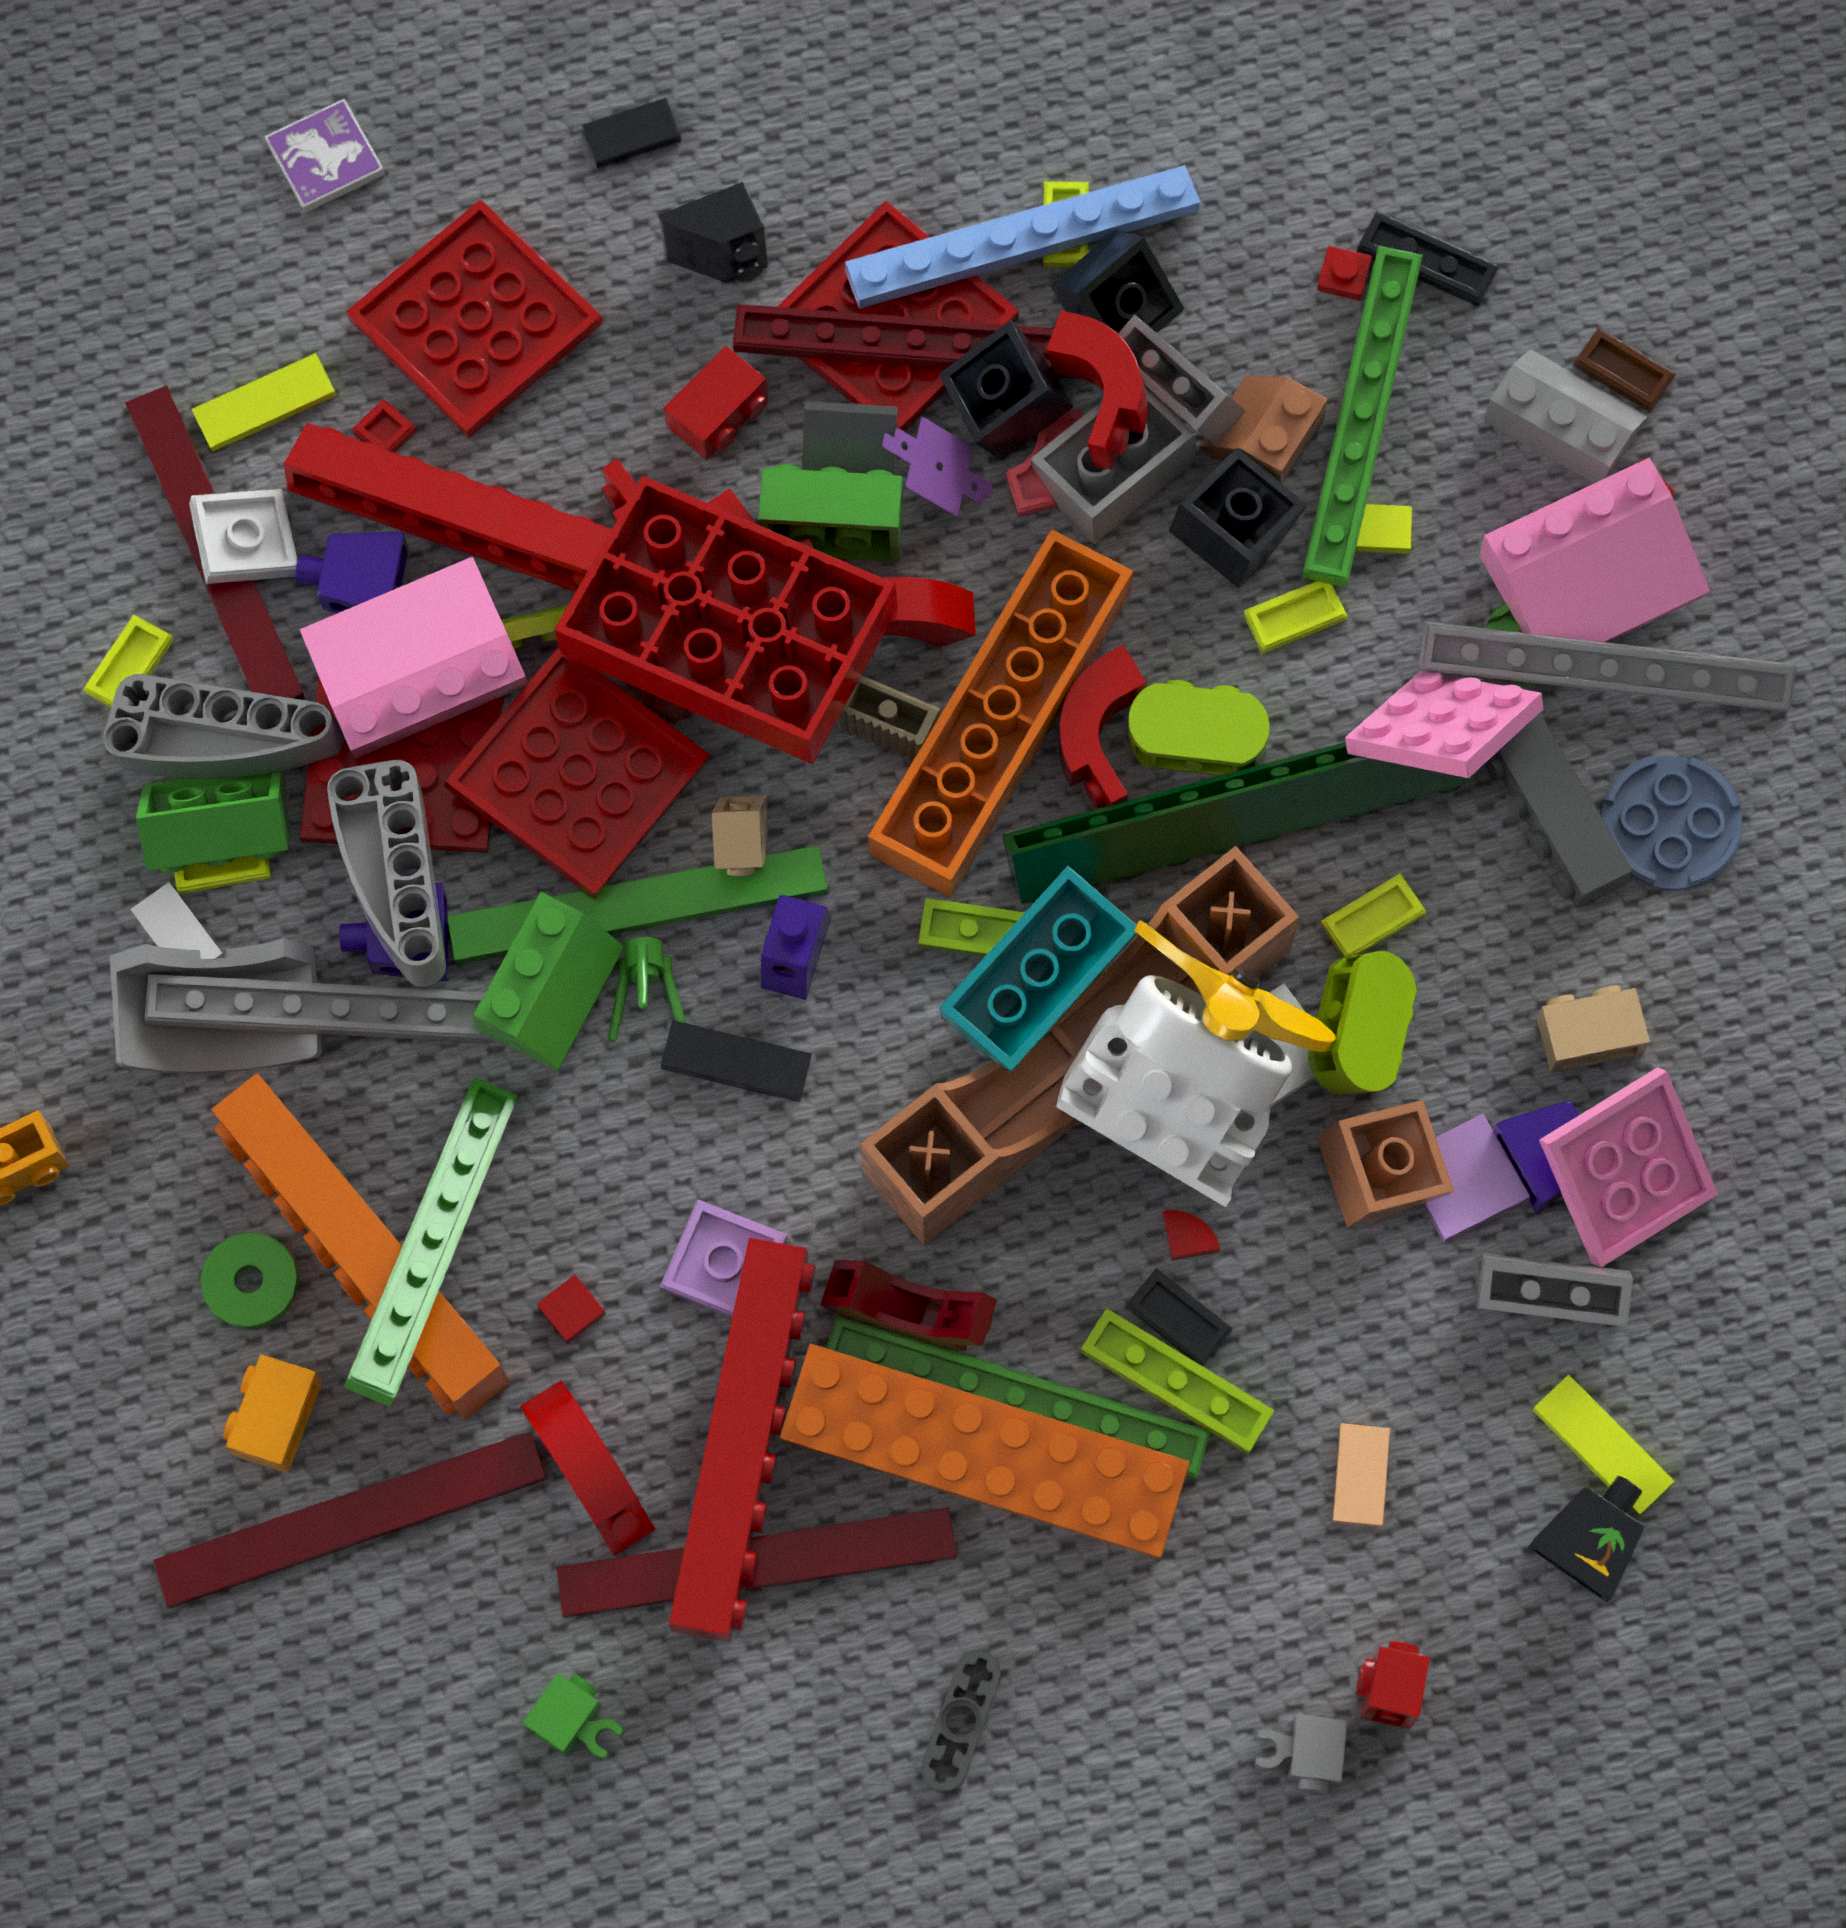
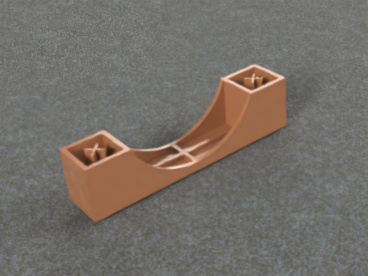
(989, 1124)

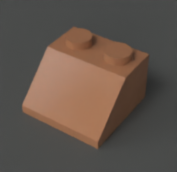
(1276, 424)
(1384, 1163)

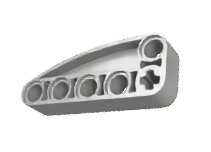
(205, 745)
(379, 856)

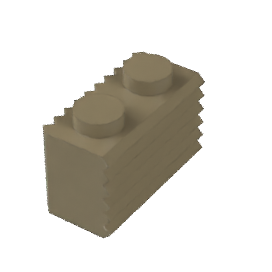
(888, 718)

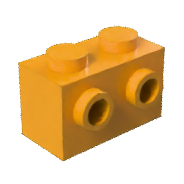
(28, 1155)
(272, 1413)

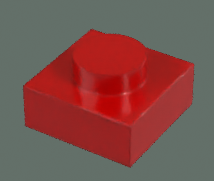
(1344, 273)

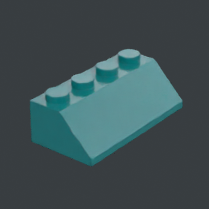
(1037, 970)

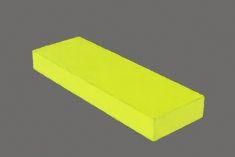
(264, 402)
(1601, 1441)

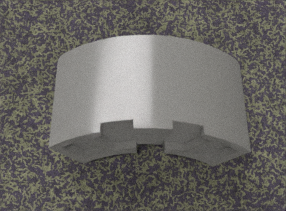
(206, 1049)

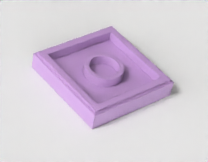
(1480, 1176)
(712, 1256)

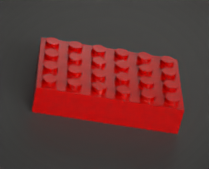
(727, 619)

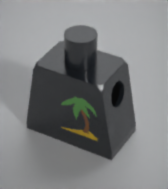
(1593, 1537)

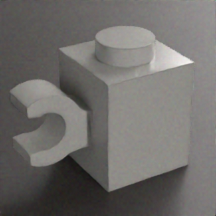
(1313, 1751)

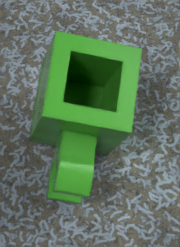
(567, 1714)

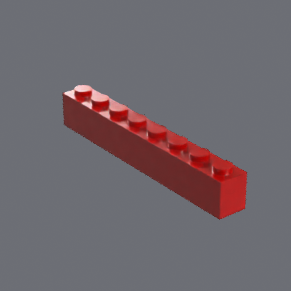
(443, 507)
(740, 1441)

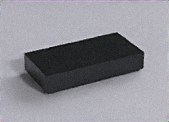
(631, 133)
(1179, 1317)

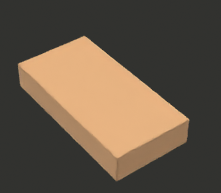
(1361, 1475)

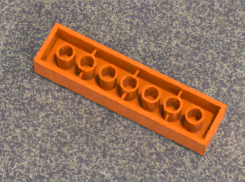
(1000, 714)
(352, 1237)
(985, 1451)

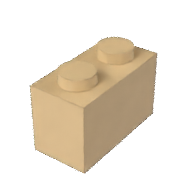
(1592, 1028)

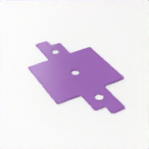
(932, 447)

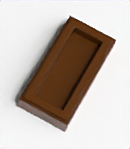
(1624, 369)

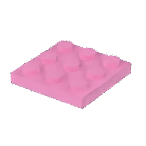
(1444, 723)
(1628, 1167)

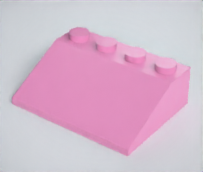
(1597, 560)
(413, 657)

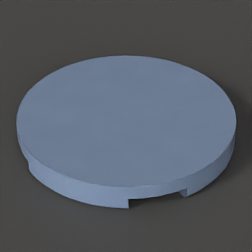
(1673, 821)

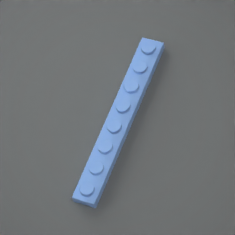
(1021, 236)

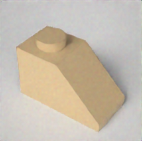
(740, 833)

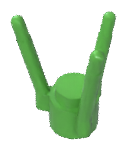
(643, 965)

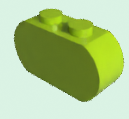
(1197, 728)
(1369, 1011)

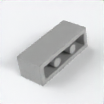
(1181, 383)
(1554, 1289)

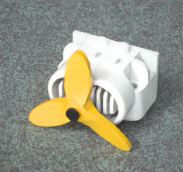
(1189, 1072)

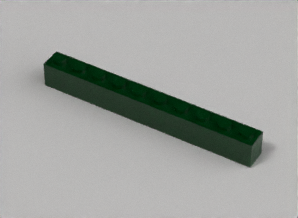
(1213, 817)

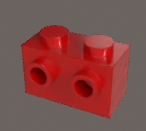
(717, 403)
(1393, 1685)

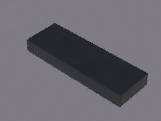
(1441, 264)
(736, 1061)

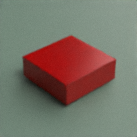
(384, 427)
(571, 1309)

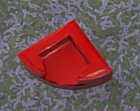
(1188, 1235)

